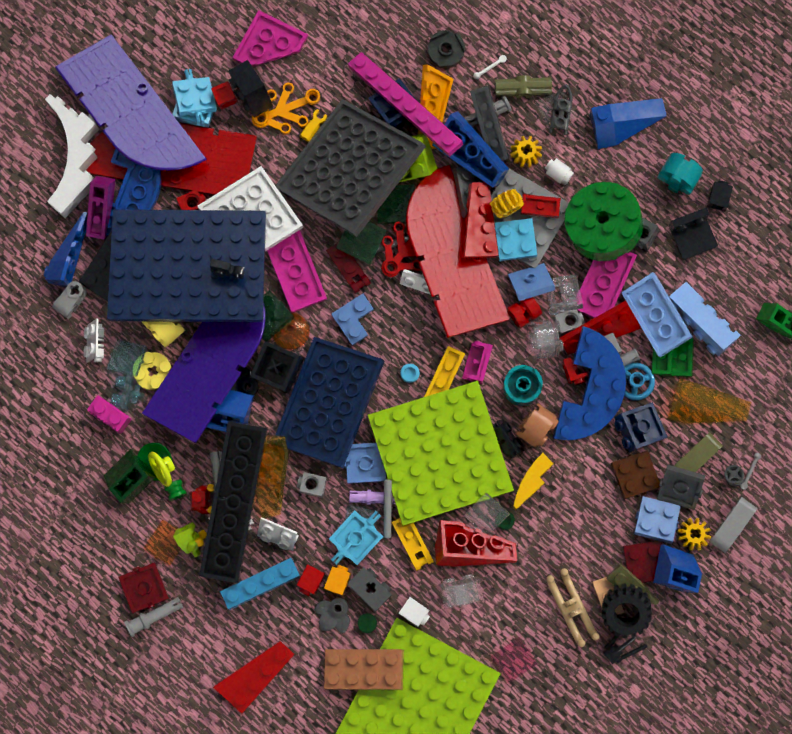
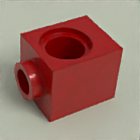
(224, 95)
(184, 200)
(310, 580)

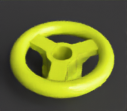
(161, 468)

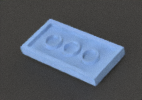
(656, 314)

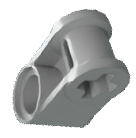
(69, 300)

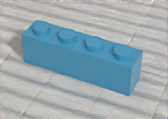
(260, 584)

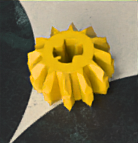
(519, 148)
(506, 203)
(692, 527)

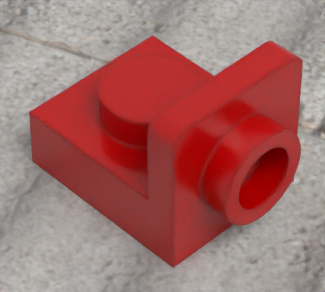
(571, 370)

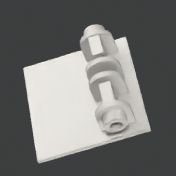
(94, 333)
(278, 534)

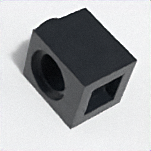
(720, 196)

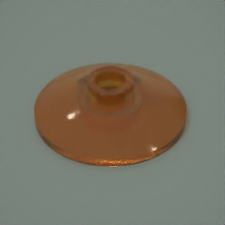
(295, 338)

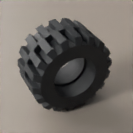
(621, 625)

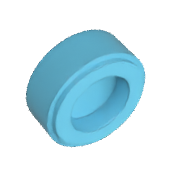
(410, 373)

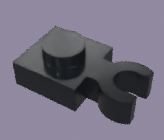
(224, 269)

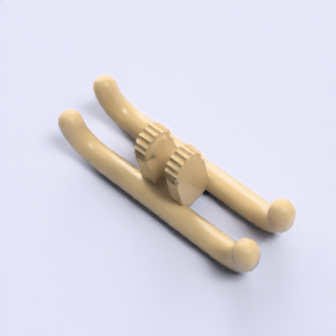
(572, 608)

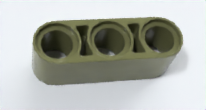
(699, 453)

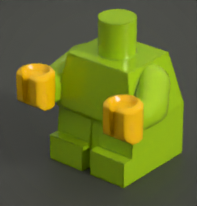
(189, 540)

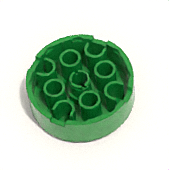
(601, 203)

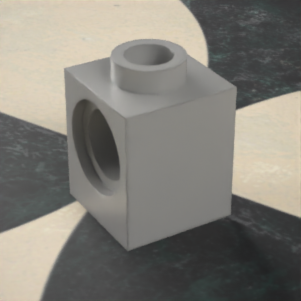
(564, 328)
(320, 488)

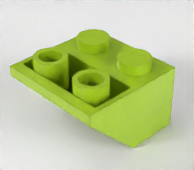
(424, 164)

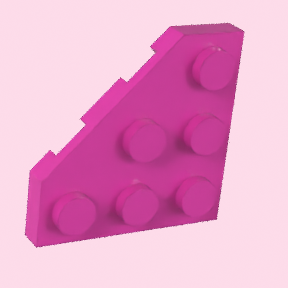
(268, 41)

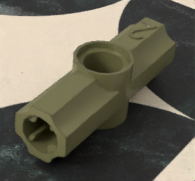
(523, 86)

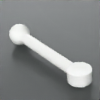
(502, 59)

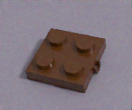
(635, 475)

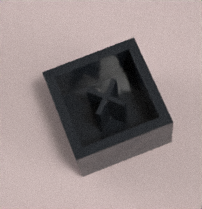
(249, 89)
(276, 367)

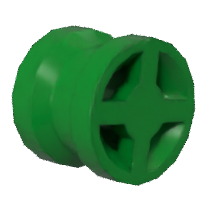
(175, 490)

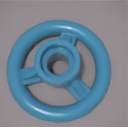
(642, 378)

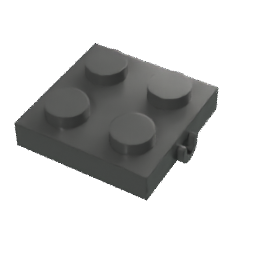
(681, 487)

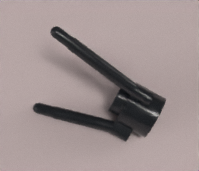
(614, 653)

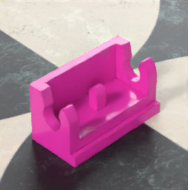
(477, 362)

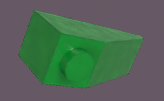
(776, 319)

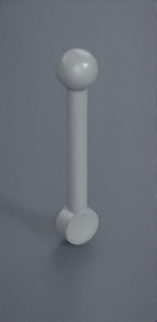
(757, 456)

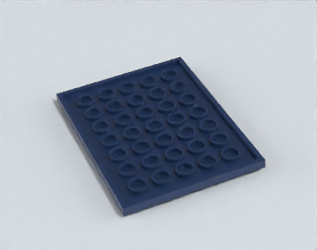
(165, 271)

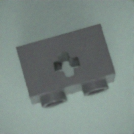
(359, 586)

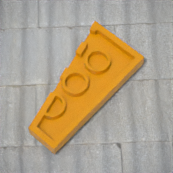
(435, 93)

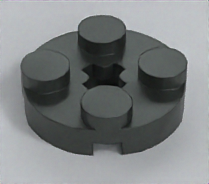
(444, 59)

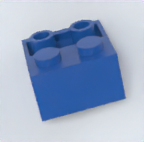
(234, 407)
(677, 570)

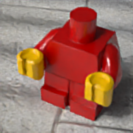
(200, 499)

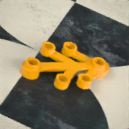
(282, 109)

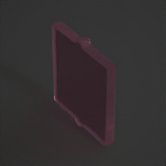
(514, 659)

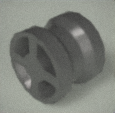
(734, 471)

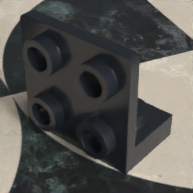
(693, 234)

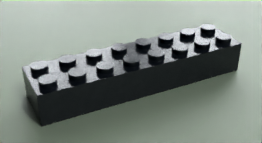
(233, 501)

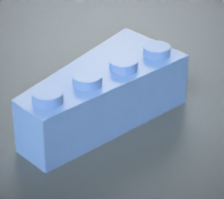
(703, 320)

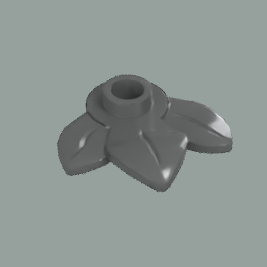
(331, 617)

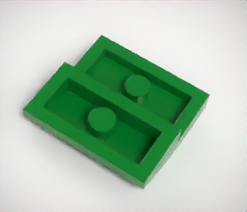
(676, 362)

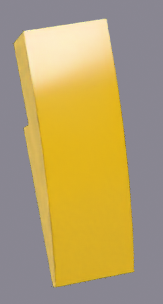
(532, 480)

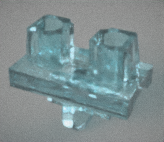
(127, 383)

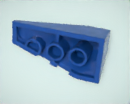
(623, 120)
(64, 262)

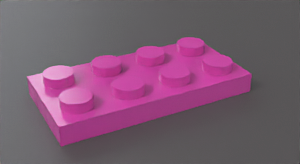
(296, 273)
(604, 284)

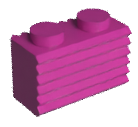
(109, 414)

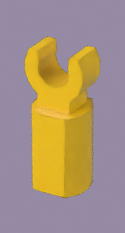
(312, 126)

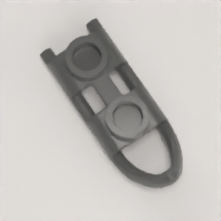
(562, 106)

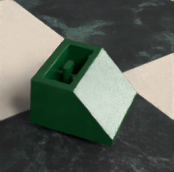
(128, 477)

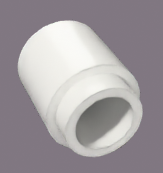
(559, 171)

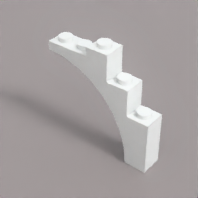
(76, 180)

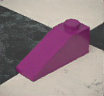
(99, 206)

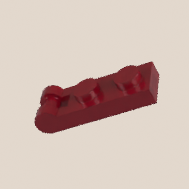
(348, 268)

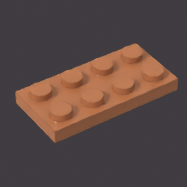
(363, 669)

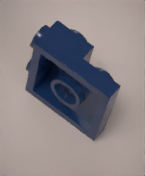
(386, 111)
(640, 427)

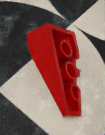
(466, 546)

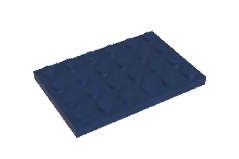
(329, 401)

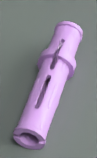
(367, 497)

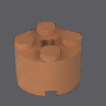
(536, 425)

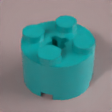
(680, 173)
(528, 376)

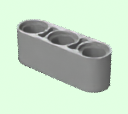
(733, 525)

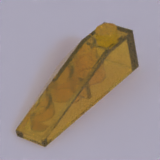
(704, 405)
(272, 476)

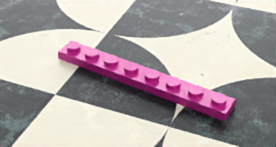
(405, 104)

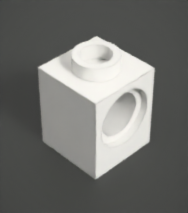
(414, 612)

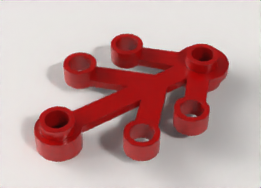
(404, 250)

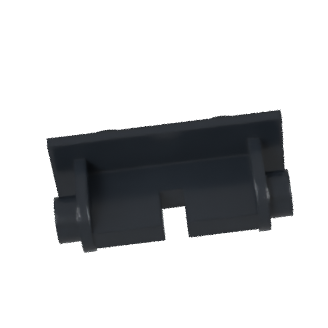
(512, 443)

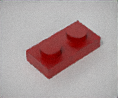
(540, 206)

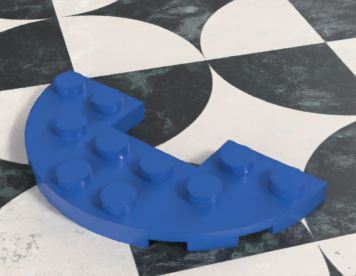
(139, 187)
(602, 392)

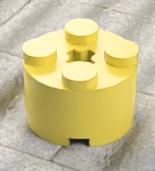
(165, 331)

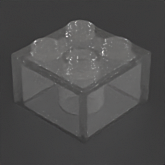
(461, 592)

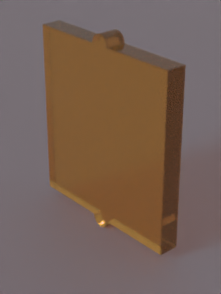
(163, 543)

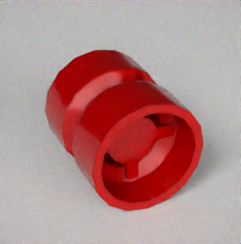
(524, 311)

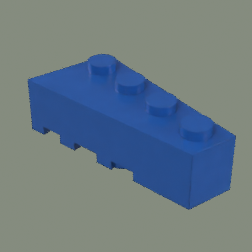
(475, 153)

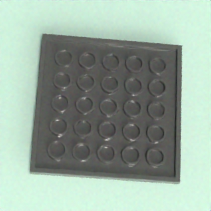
(350, 167)

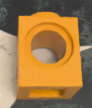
(337, 580)

